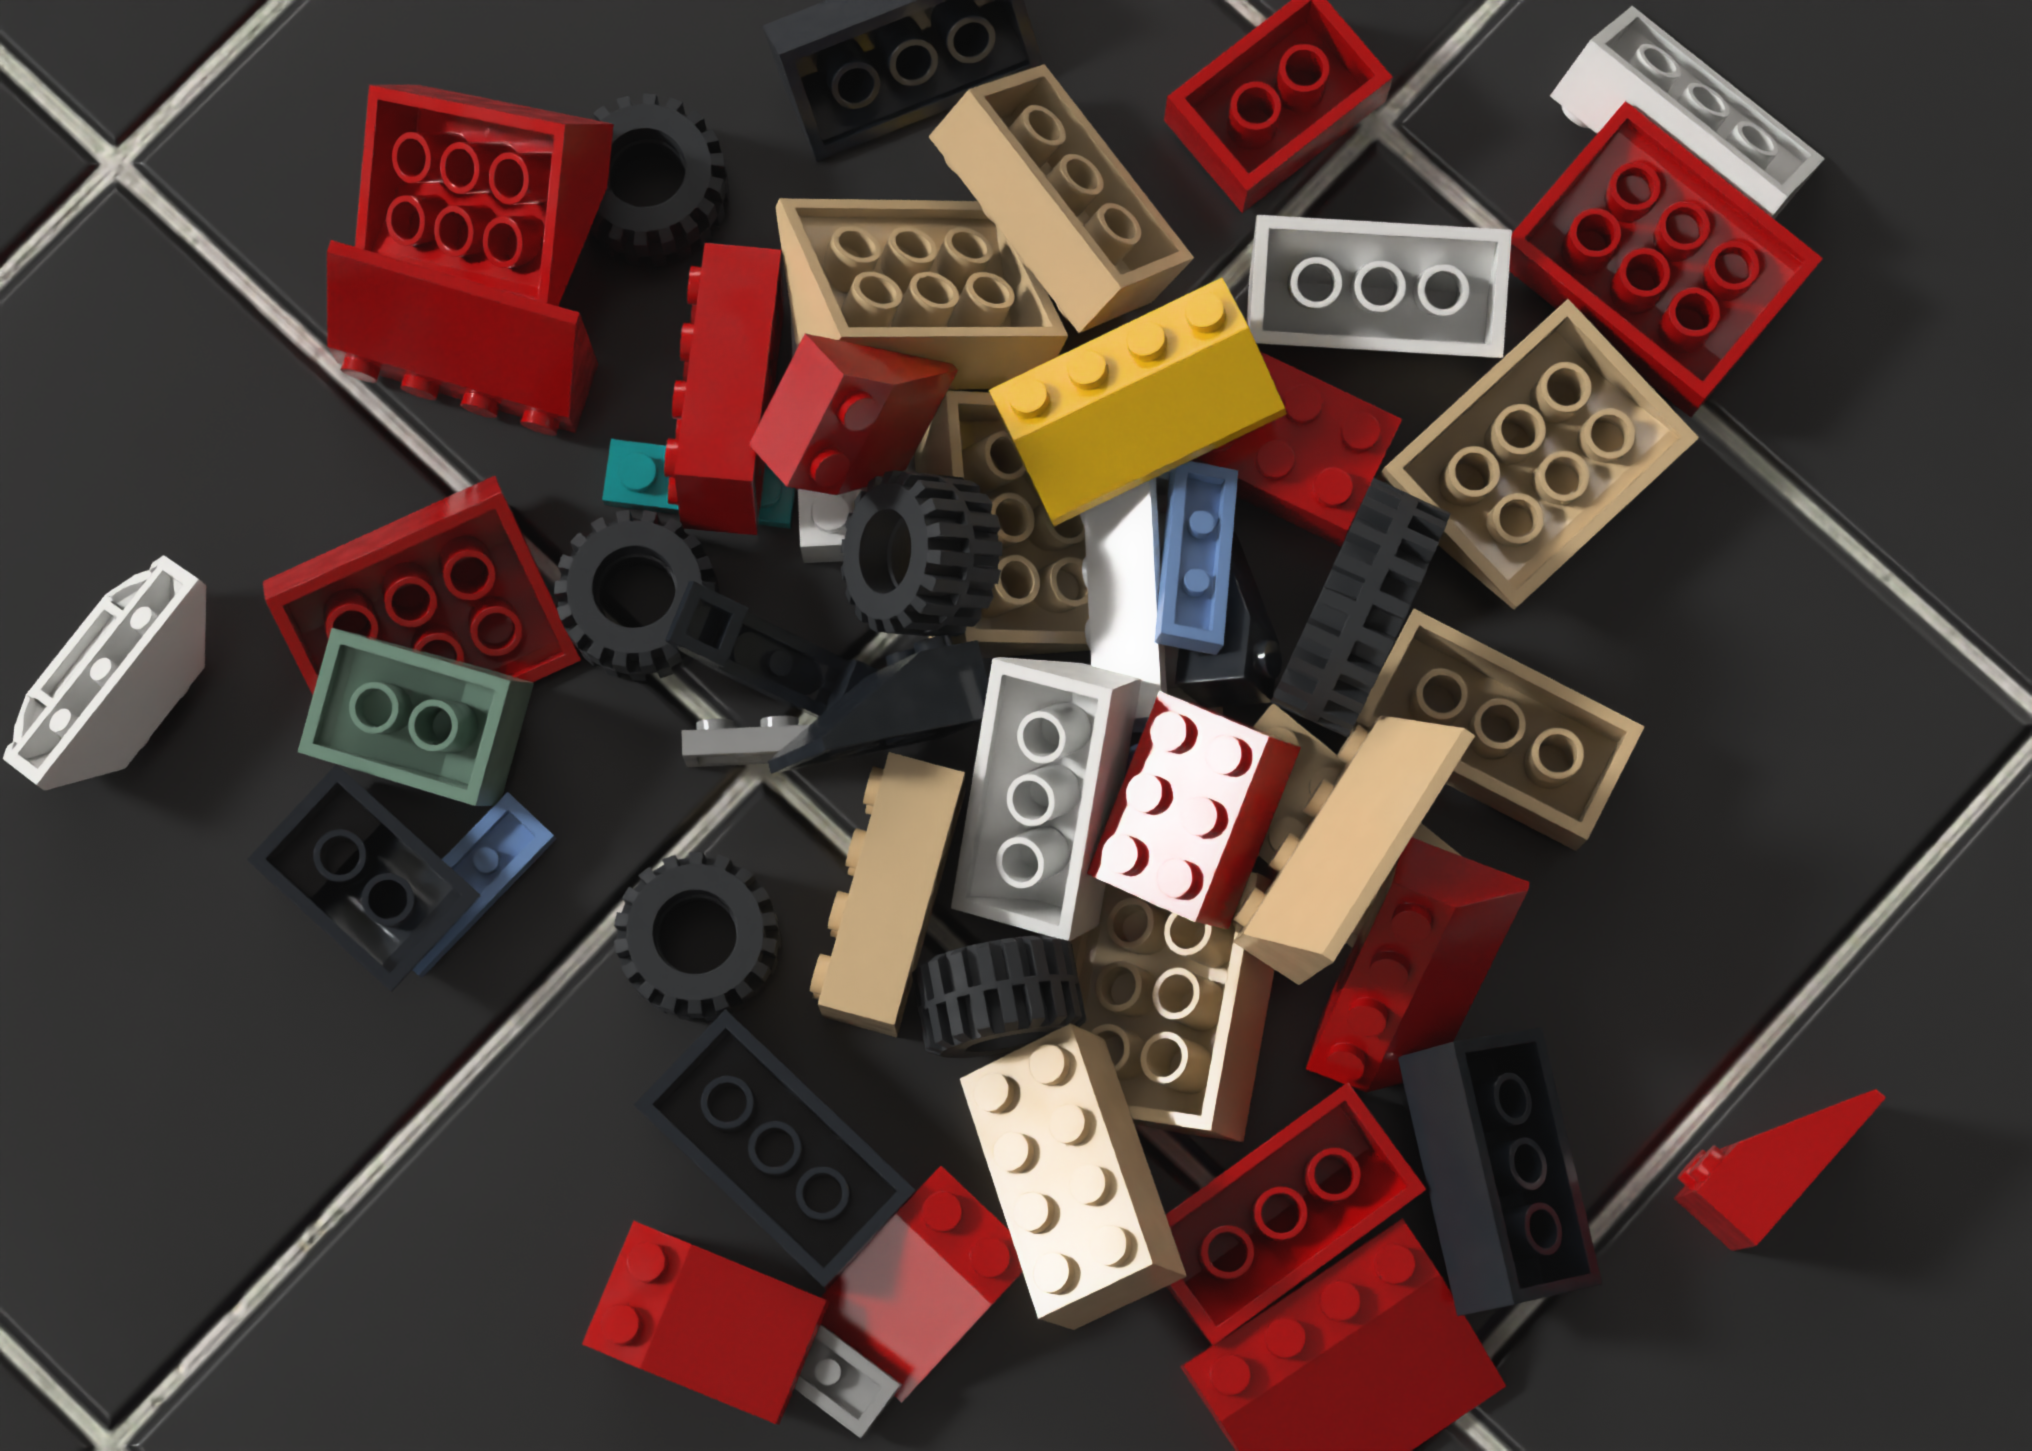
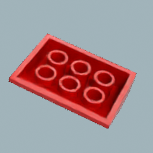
(480, 187)
(1660, 257)
(457, 340)
(434, 582)
(1349, 1358)

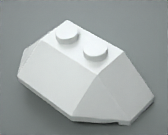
(113, 679)

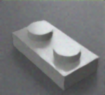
(721, 744)
(845, 1383)

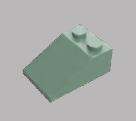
(415, 718)

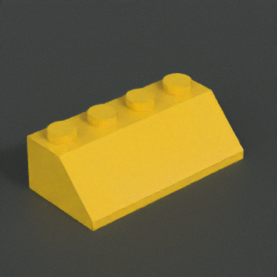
(1138, 401)

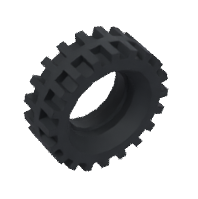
(1361, 607)

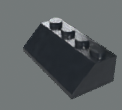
(890, 63)

